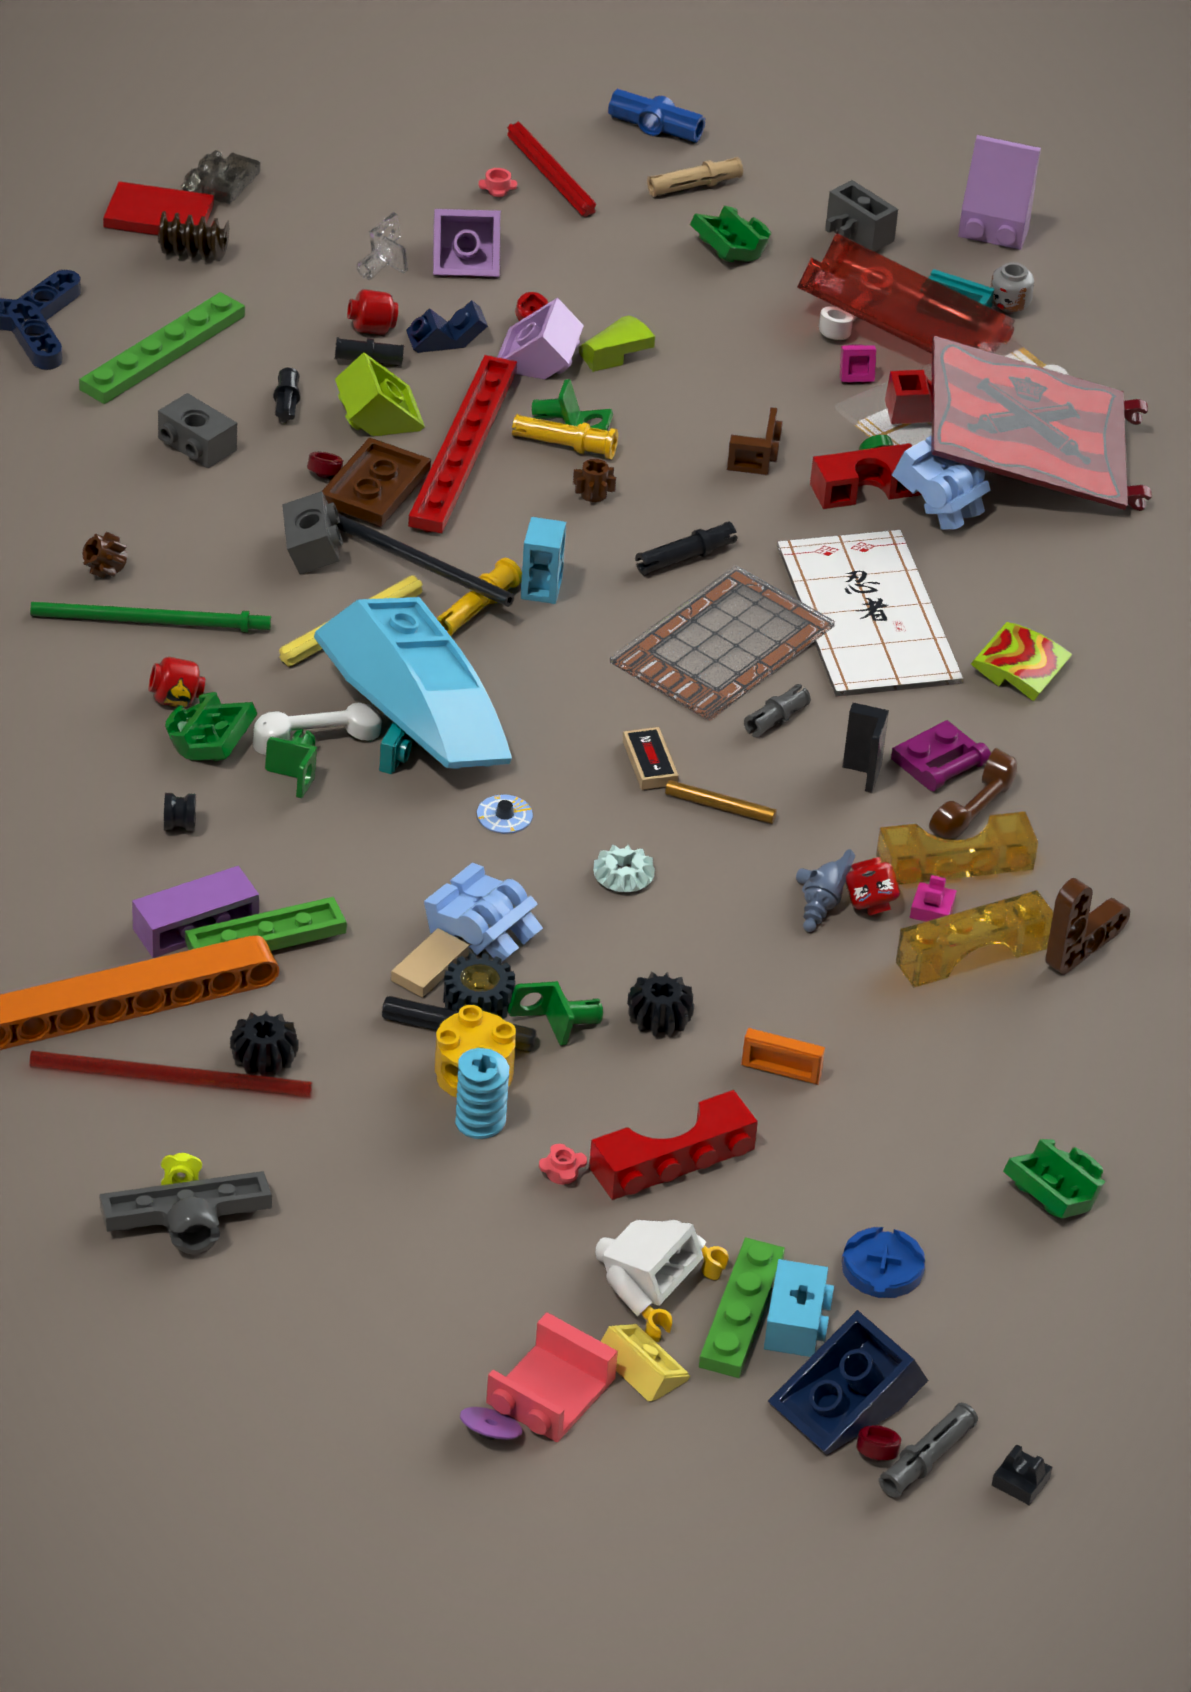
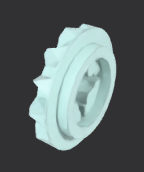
(627, 878)

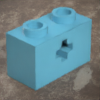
(797, 1307)

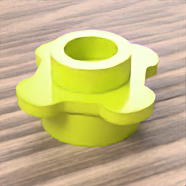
(181, 1163)

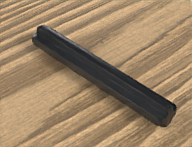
(432, 1016)

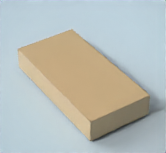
(428, 962)

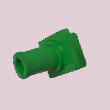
(568, 409)
(293, 758)
(558, 1010)

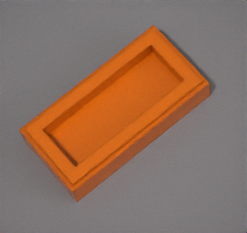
(783, 1056)

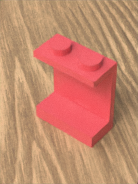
(554, 1379)

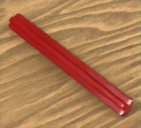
(551, 169)

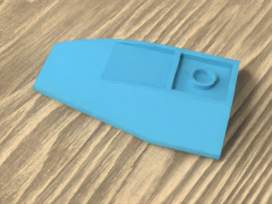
(417, 678)

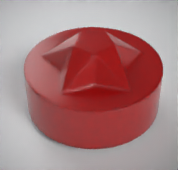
(529, 303)

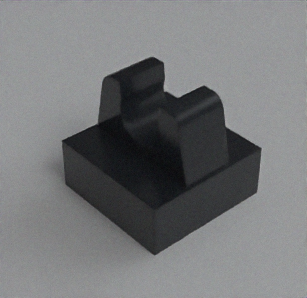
(1022, 1475)

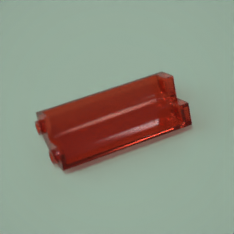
(901, 299)

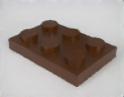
(376, 481)

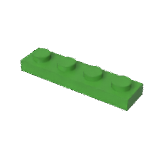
(278, 927)
(741, 1308)

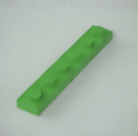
(161, 348)

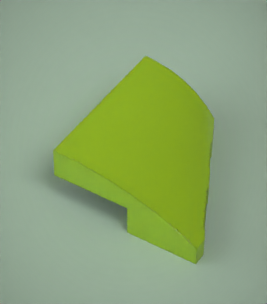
(610, 345)

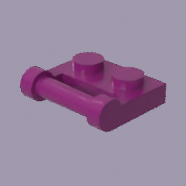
(936, 747)

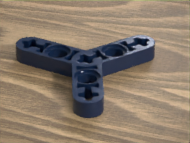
(59, 288)

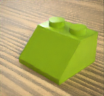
(377, 399)

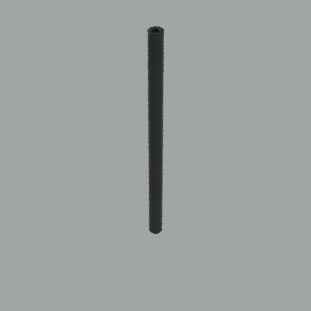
(425, 561)

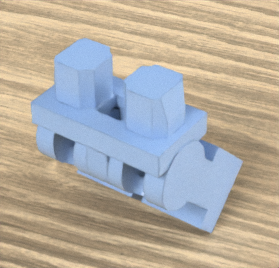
(947, 486)
(482, 912)

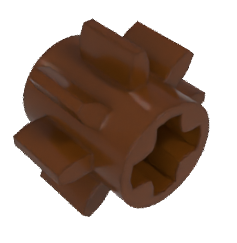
(594, 480)
(104, 555)

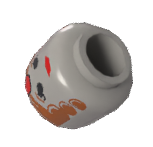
(1012, 287)

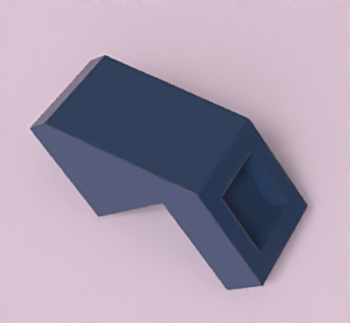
(434, 333)

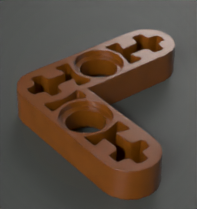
(1078, 933)

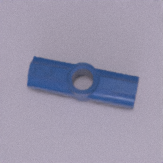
(656, 115)

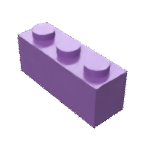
(216, 898)

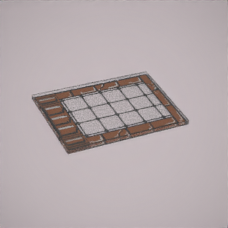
(722, 642)

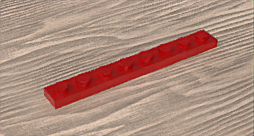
(462, 444)

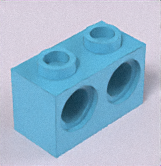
(543, 560)

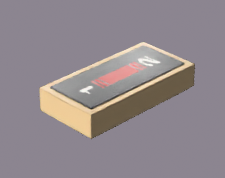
(649, 757)

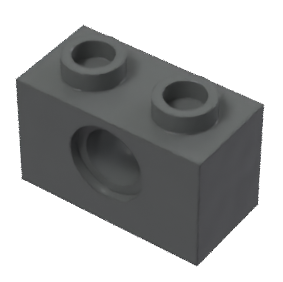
(197, 430)
(312, 532)

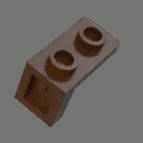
(753, 453)

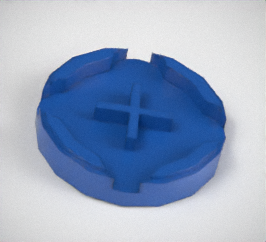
(883, 1262)

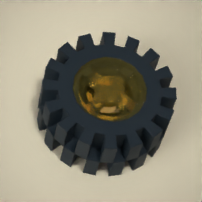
(479, 984)

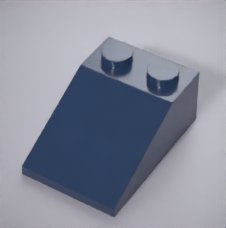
(849, 1385)

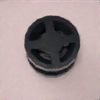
(179, 812)

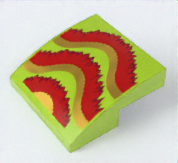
(1021, 658)

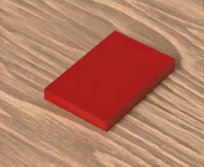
(140, 207)

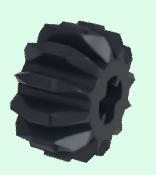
(660, 1004)
(264, 1043)

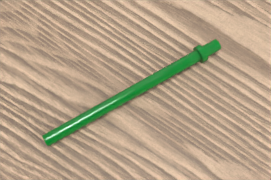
(145, 615)

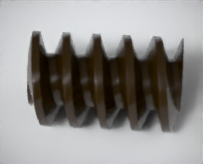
(193, 237)

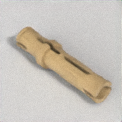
(708, 173)

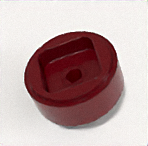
(324, 463)
(878, 1443)

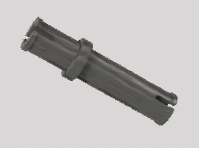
(917, 1459)

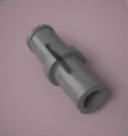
(777, 710)

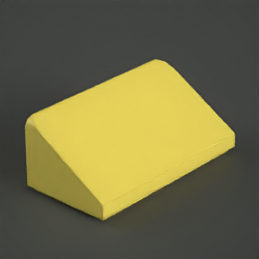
(644, 1362)

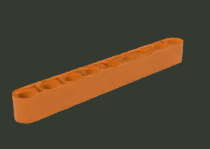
(135, 990)

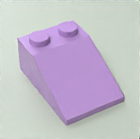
(999, 192)

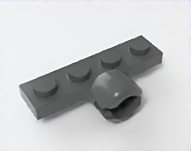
(187, 1207)

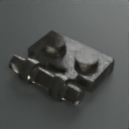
(222, 176)

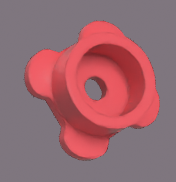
(497, 182)
(562, 1164)

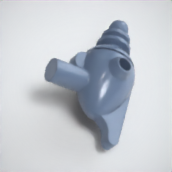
(823, 888)

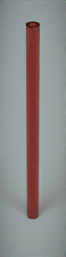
(171, 1074)

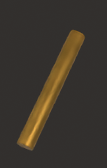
(721, 801)

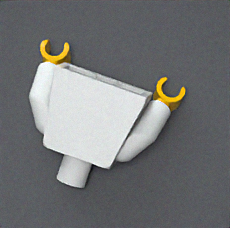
(652, 1261)

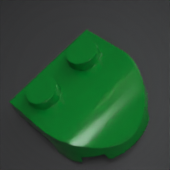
(732, 235)
(209, 728)
(1058, 1179)

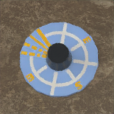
(504, 814)

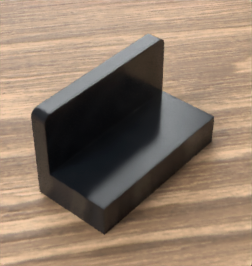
(865, 741)

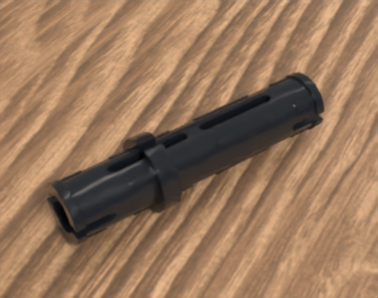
(698, 543)

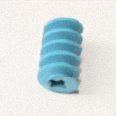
(482, 1093)

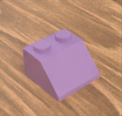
(466, 243)
(543, 341)

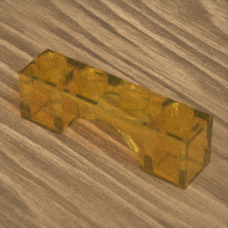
(1002, 847)
(935, 947)

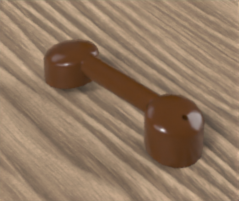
(998, 775)

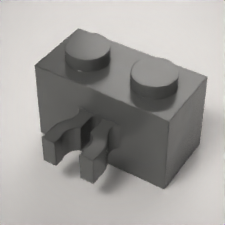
(861, 216)

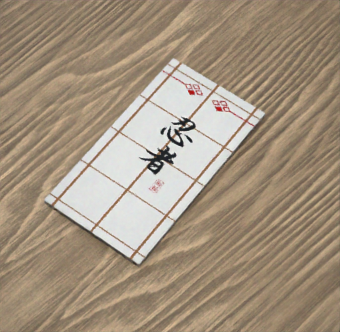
(881, 612)

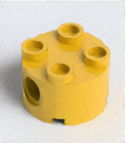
(467, 1031)

